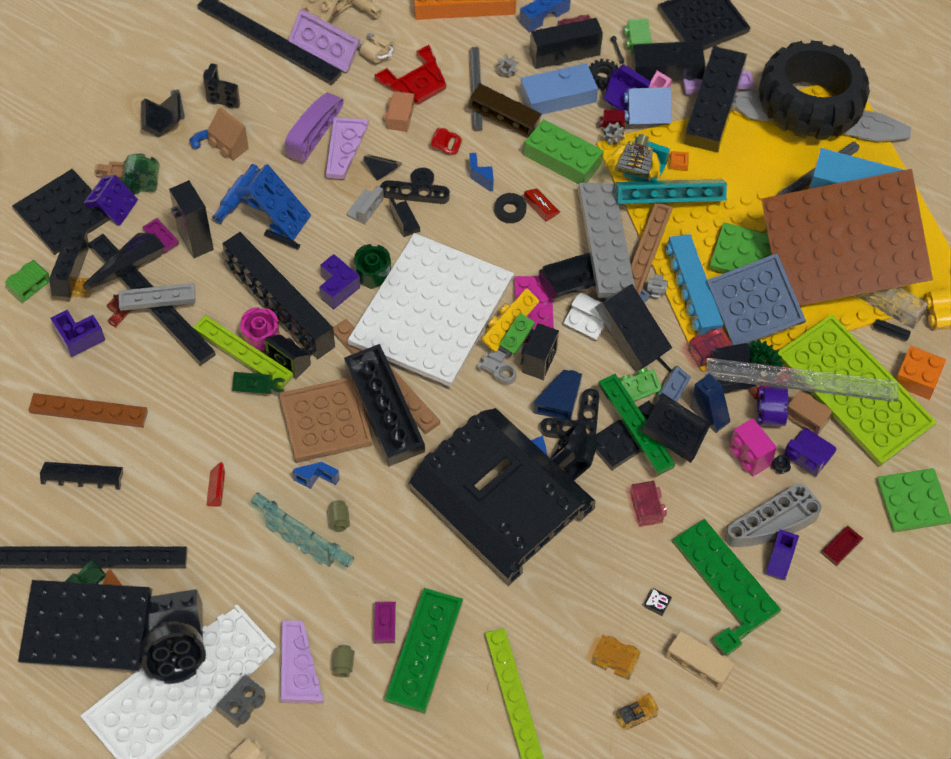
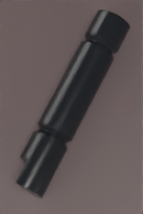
(279, 238)

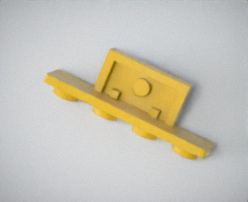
(508, 313)

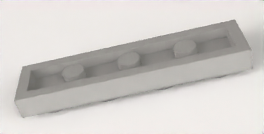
(157, 296)

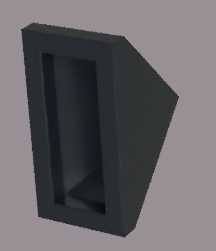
(380, 166)

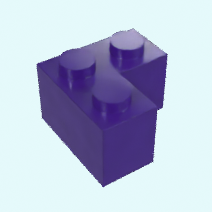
(340, 281)
(77, 336)

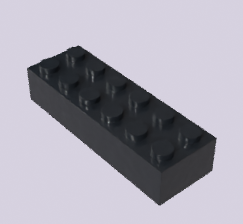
(715, 99)
(384, 405)

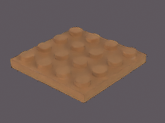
(325, 419)

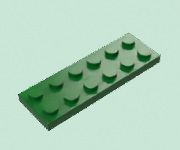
(726, 575)
(424, 650)

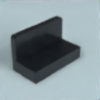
(404, 217)

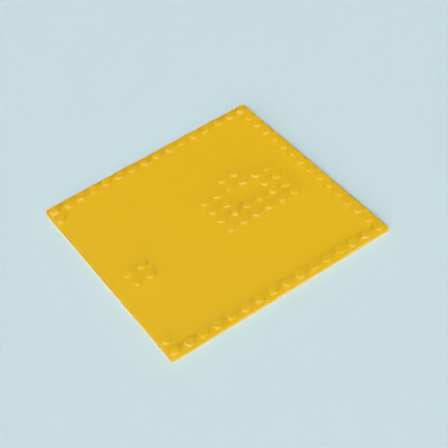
(757, 164)

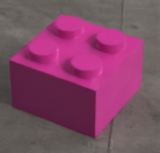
(752, 447)

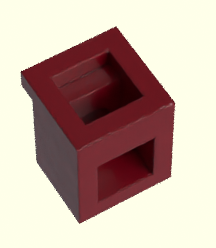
(612, 117)

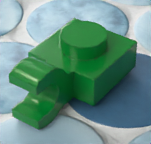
(729, 640)

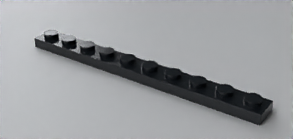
(270, 40)
(166, 315)
(103, 555)

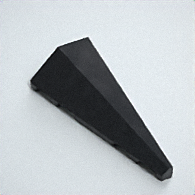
(136, 251)

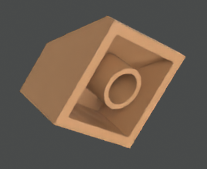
(227, 135)

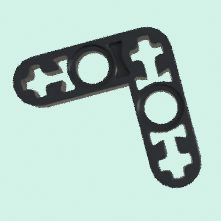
(591, 423)

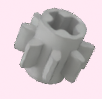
(505, 68)
(618, 133)
(657, 286)

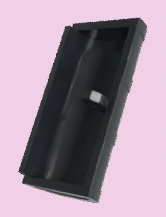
(567, 276)

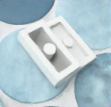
(584, 317)

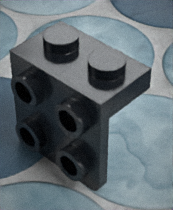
(220, 91)
(160, 118)
(737, 353)

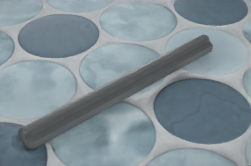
(475, 80)
(806, 179)

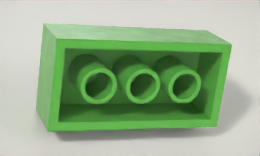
(563, 152)

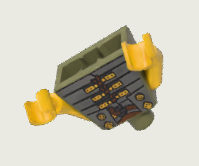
(636, 159)

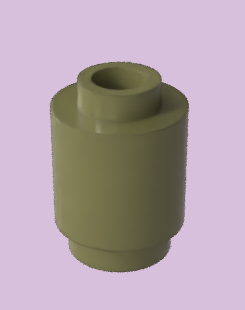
(339, 515)
(343, 661)

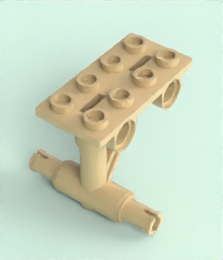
(330, 8)

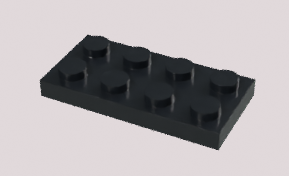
(615, 442)

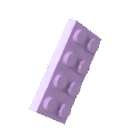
(324, 40)

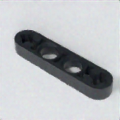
(415, 189)

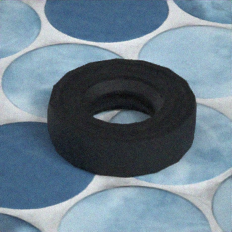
(510, 198)

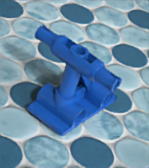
(269, 194)

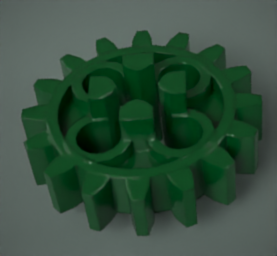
(767, 354)

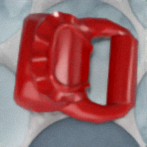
(441, 141)

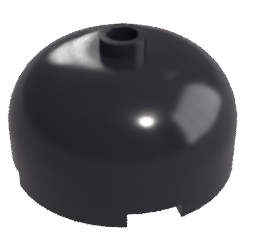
(168, 642)

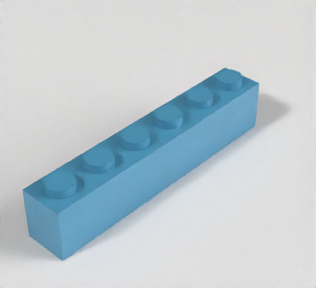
(693, 284)

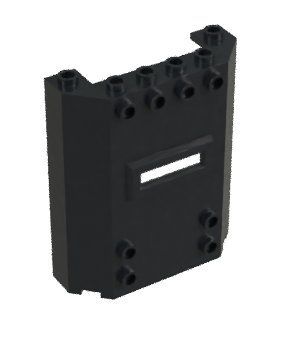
(515, 510)

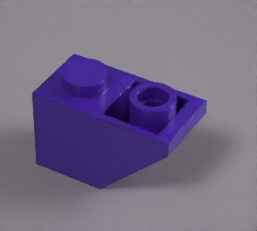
(782, 554)

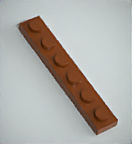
(88, 410)

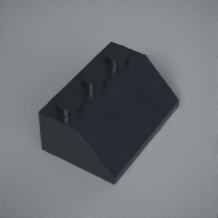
(177, 606)

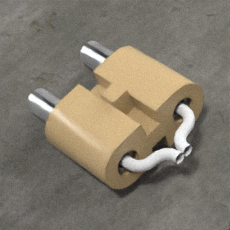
(377, 48)

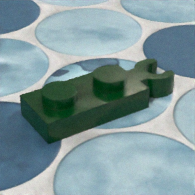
(255, 383)

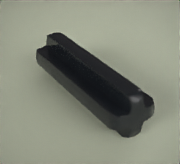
(892, 329)

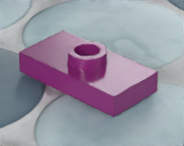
(162, 233)

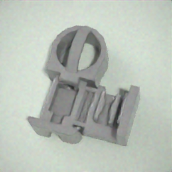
(497, 361)

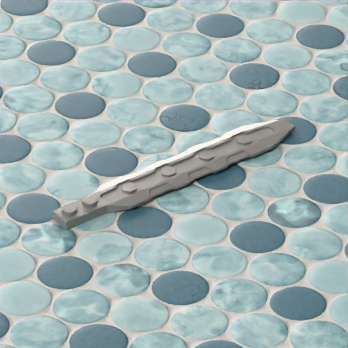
(871, 126)

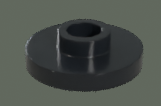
(422, 175)

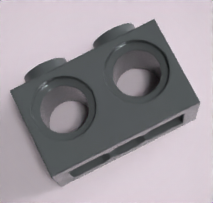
(237, 698)

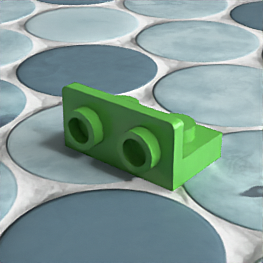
(517, 333)
(642, 384)

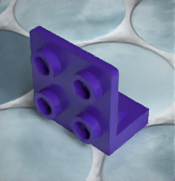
(112, 198)

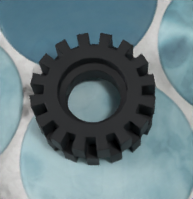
(602, 67)

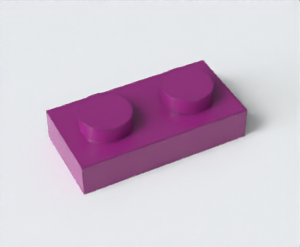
(384, 622)

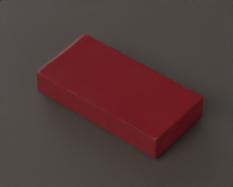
(842, 546)

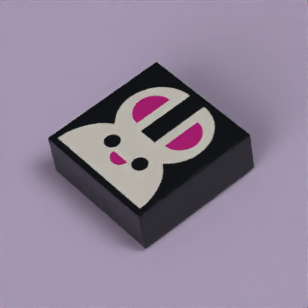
(657, 602)

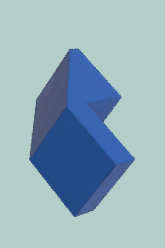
(481, 175)
(309, 474)

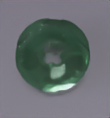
(140, 173)

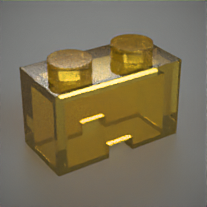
(616, 656)

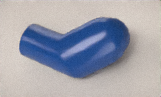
(198, 136)

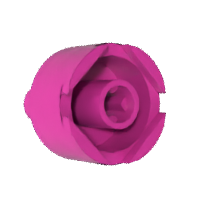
(258, 325)

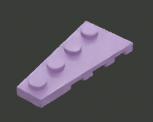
(298, 673)

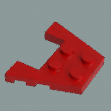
(421, 82)

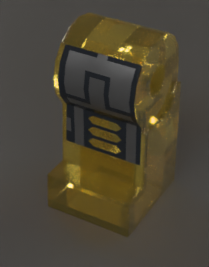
(637, 712)

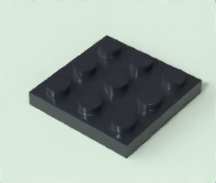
(676, 427)

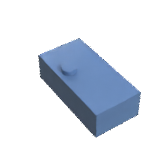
(559, 89)

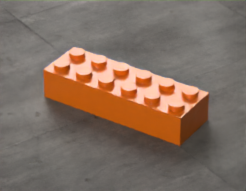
(462, 8)

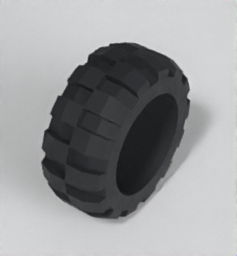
(811, 114)

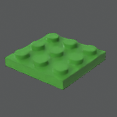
(738, 248)
(913, 500)

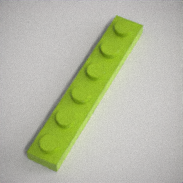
(241, 350)

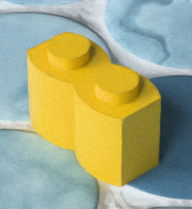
(940, 309)

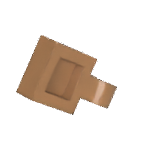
(113, 168)

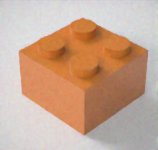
(920, 372)

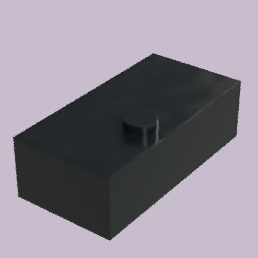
(565, 43)
(672, 59)
(191, 219)
(633, 327)

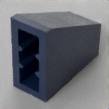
(560, 396)
(710, 403)

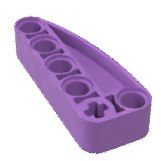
(312, 126)

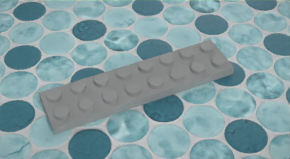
(605, 238)

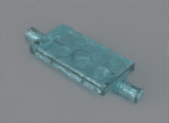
(300, 535)

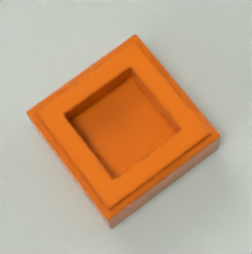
(679, 160)

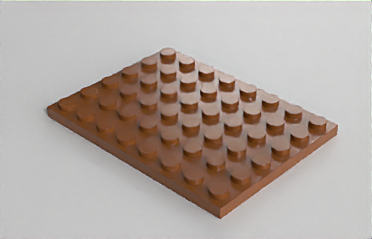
(849, 237)

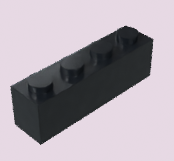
(69, 263)

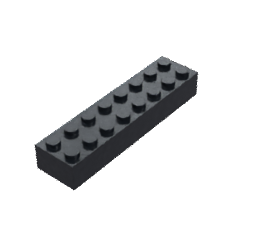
(278, 295)

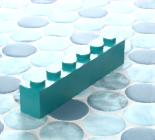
(671, 191)

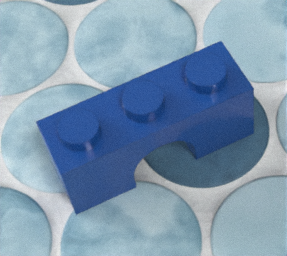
(534, 13)

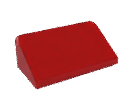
(216, 486)

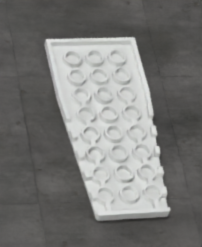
(150, 717)

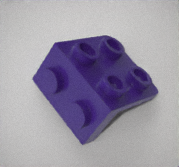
(621, 80)
(810, 451)

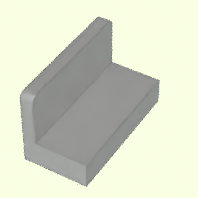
(366, 205)

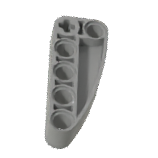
(789, 518)

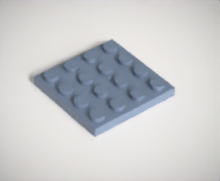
(756, 300)

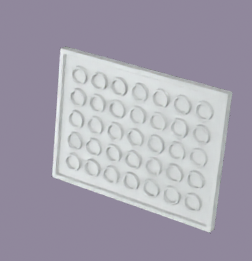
(432, 309)

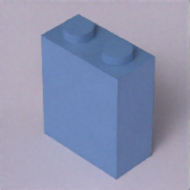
(648, 106)

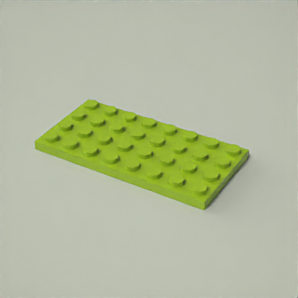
(876, 425)

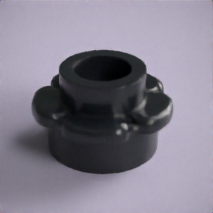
(785, 461)

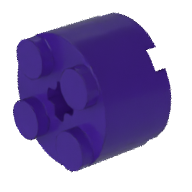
(772, 406)

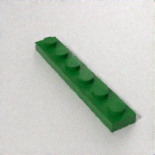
(634, 422)

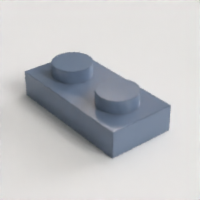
(675, 383)

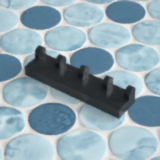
(81, 473)

